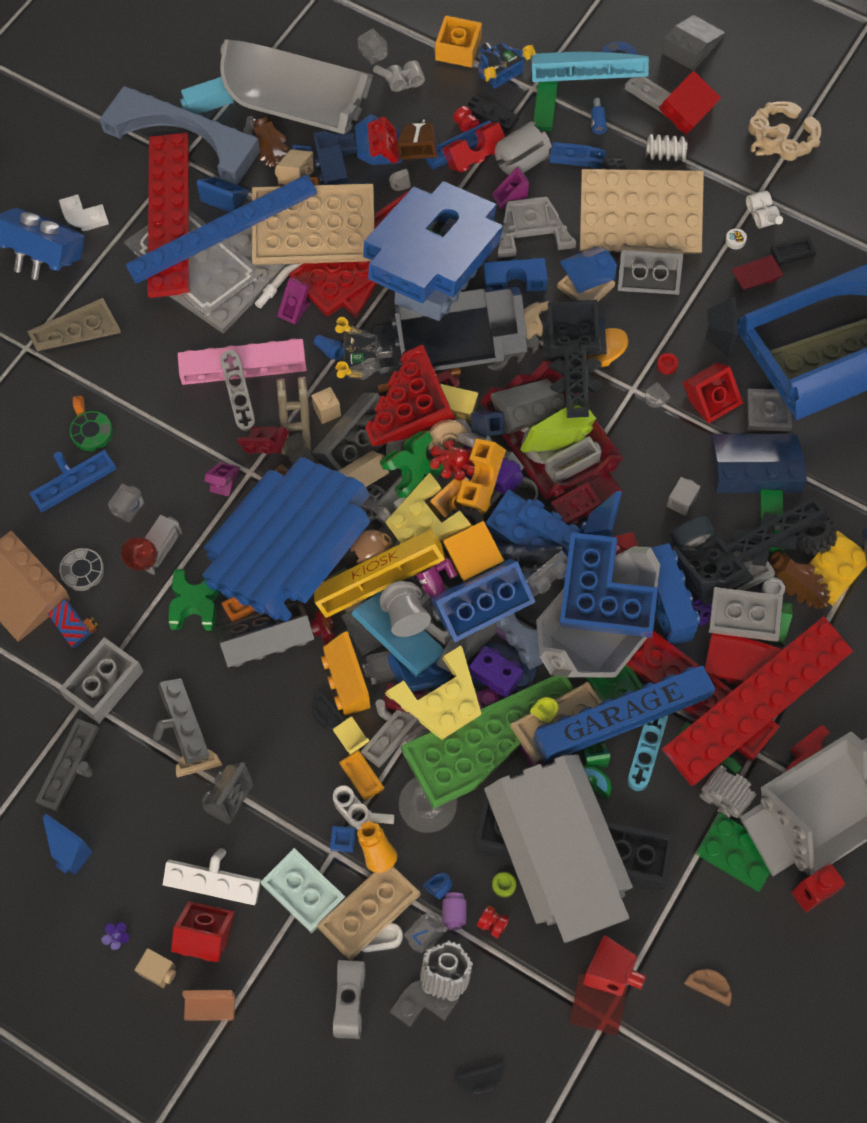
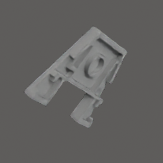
(532, 218)

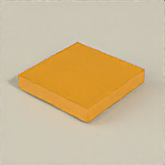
(473, 551)

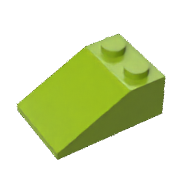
(558, 432)

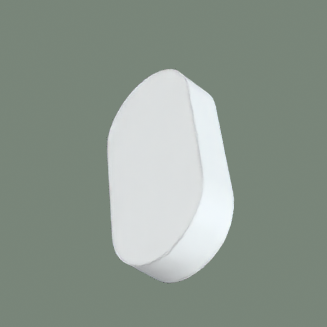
(388, 939)

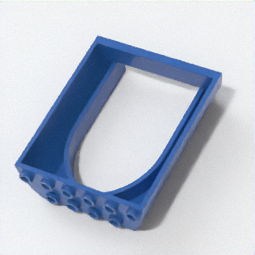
(822, 385)

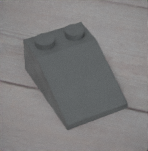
(691, 41)
(228, 793)

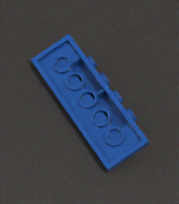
(529, 523)

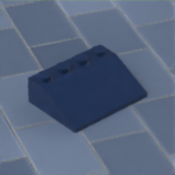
(758, 462)

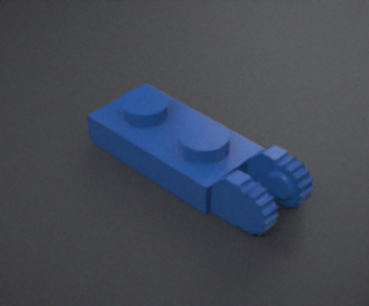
(577, 155)

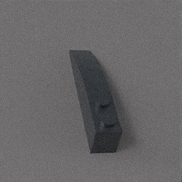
(529, 557)

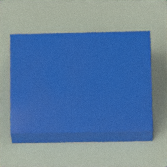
(221, 193)

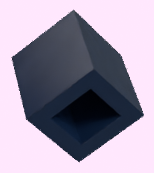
(487, 422)

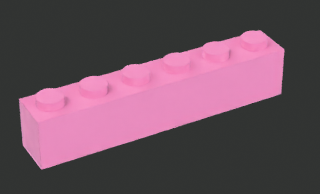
(256, 361)

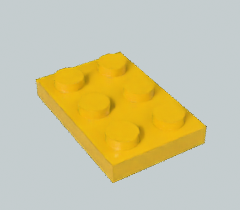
(839, 566)

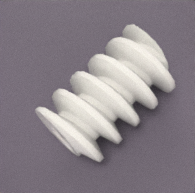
(666, 147)

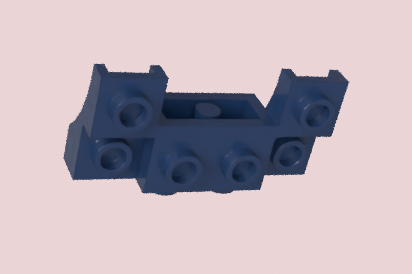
(330, 152)

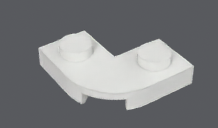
(84, 219)

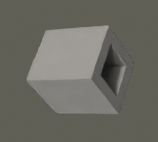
(683, 496)

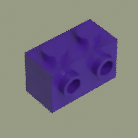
(496, 671)

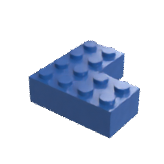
(593, 599)

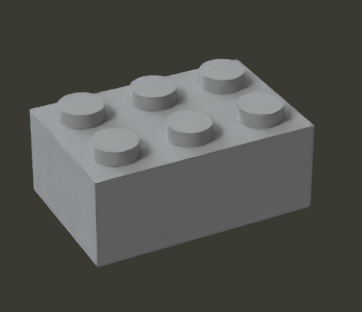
(101, 680)

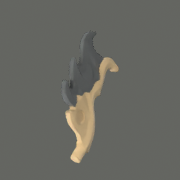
(533, 328)

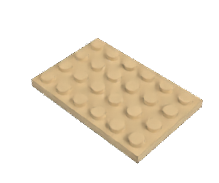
(641, 209)
(318, 229)

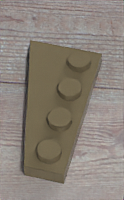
(77, 326)

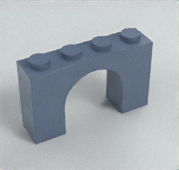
(522, 638)

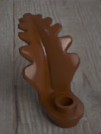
(269, 141)
(800, 579)

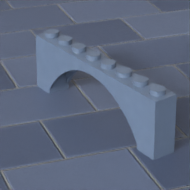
(137, 111)

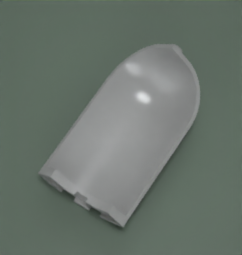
(293, 85)

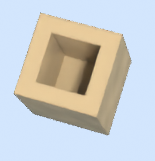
(326, 405)
(156, 968)

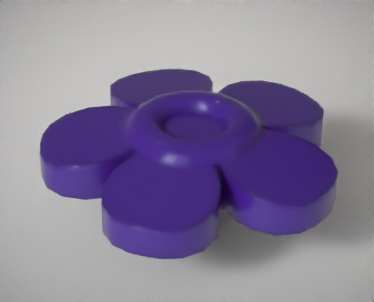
(115, 935)

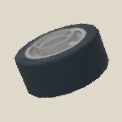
(693, 532)

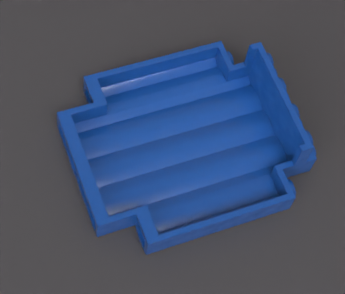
(286, 537)

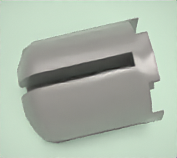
(522, 149)

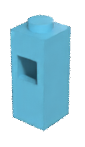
(205, 96)

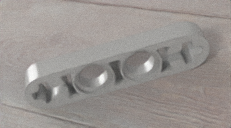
(235, 391)

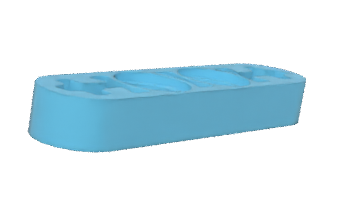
(646, 747)

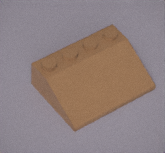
(25, 588)

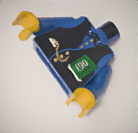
(502, 62)

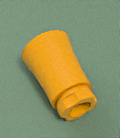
(376, 848)

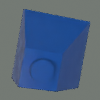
(590, 268)
(603, 518)
(65, 846)

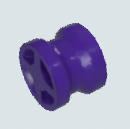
(700, 607)

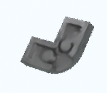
(415, 999)

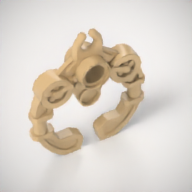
(774, 139)

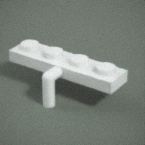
(212, 880)

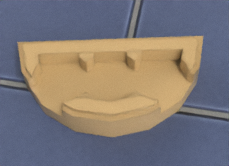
(185, 769)

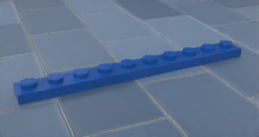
(221, 229)

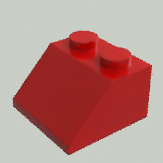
(713, 391)
(202, 931)

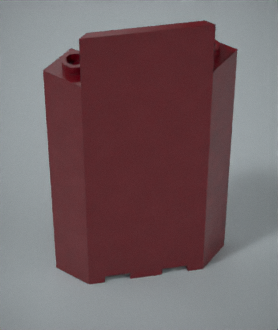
(597, 475)

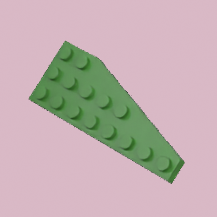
(472, 753)

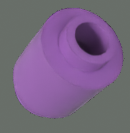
(454, 911)

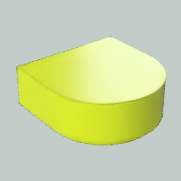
(545, 709)

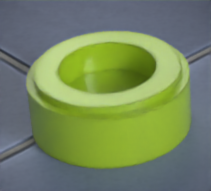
(504, 884)

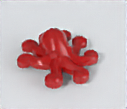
(453, 460)

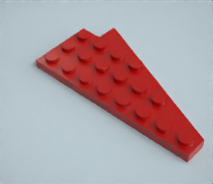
(341, 282)

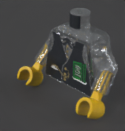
(361, 352)

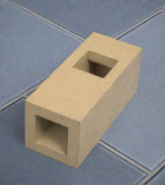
(366, 469)

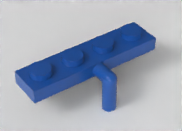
(72, 479)

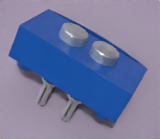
(40, 239)

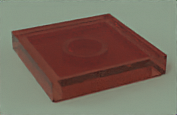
(597, 1008)

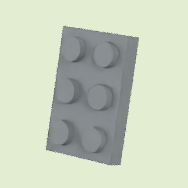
(746, 614)

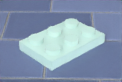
(302, 890)

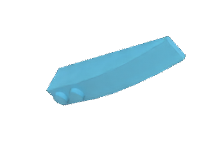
(587, 65)

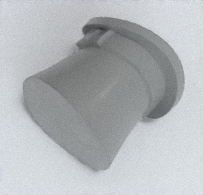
(404, 608)

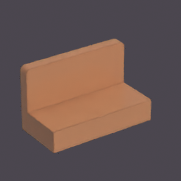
(209, 1005)

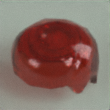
(139, 553)

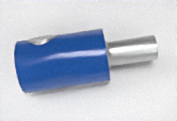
(598, 118)

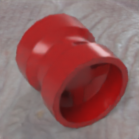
(465, 119)
(493, 921)

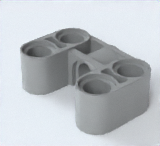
(347, 1015)

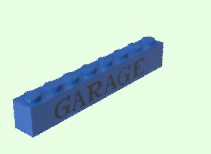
(623, 714)

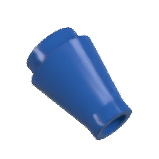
(330, 347)

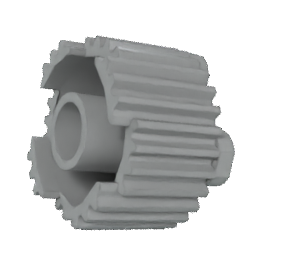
(728, 792)
(446, 971)

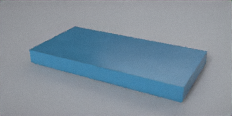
(414, 651)

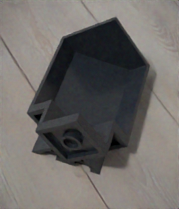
(475, 331)

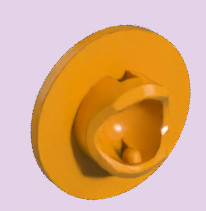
(616, 344)

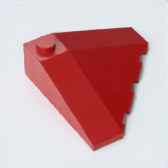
(412, 401)

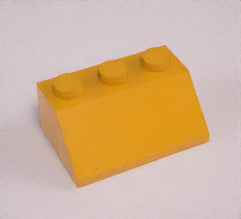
(345, 675)

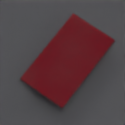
(757, 273)

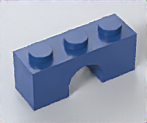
(529, 271)

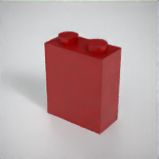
(689, 102)

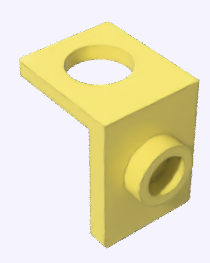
(350, 735)

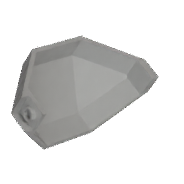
(595, 653)

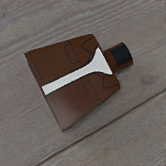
(417, 141)

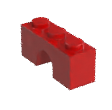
(461, 156)

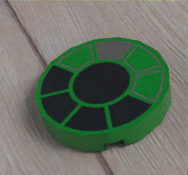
(91, 431)

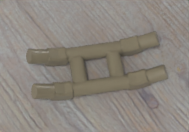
(304, 425)

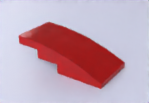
(736, 657)

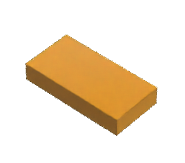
(361, 775)

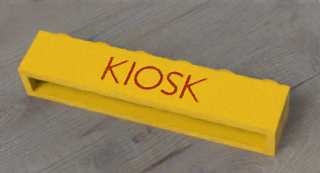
(379, 573)

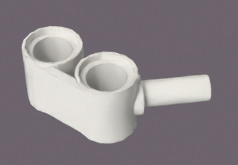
(762, 210)
(354, 806)

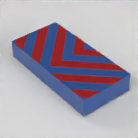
(69, 623)

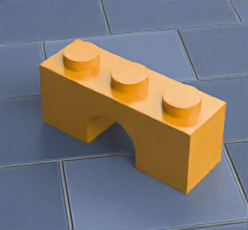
(487, 461)

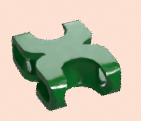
(412, 463)
(191, 600)

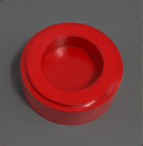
(667, 363)

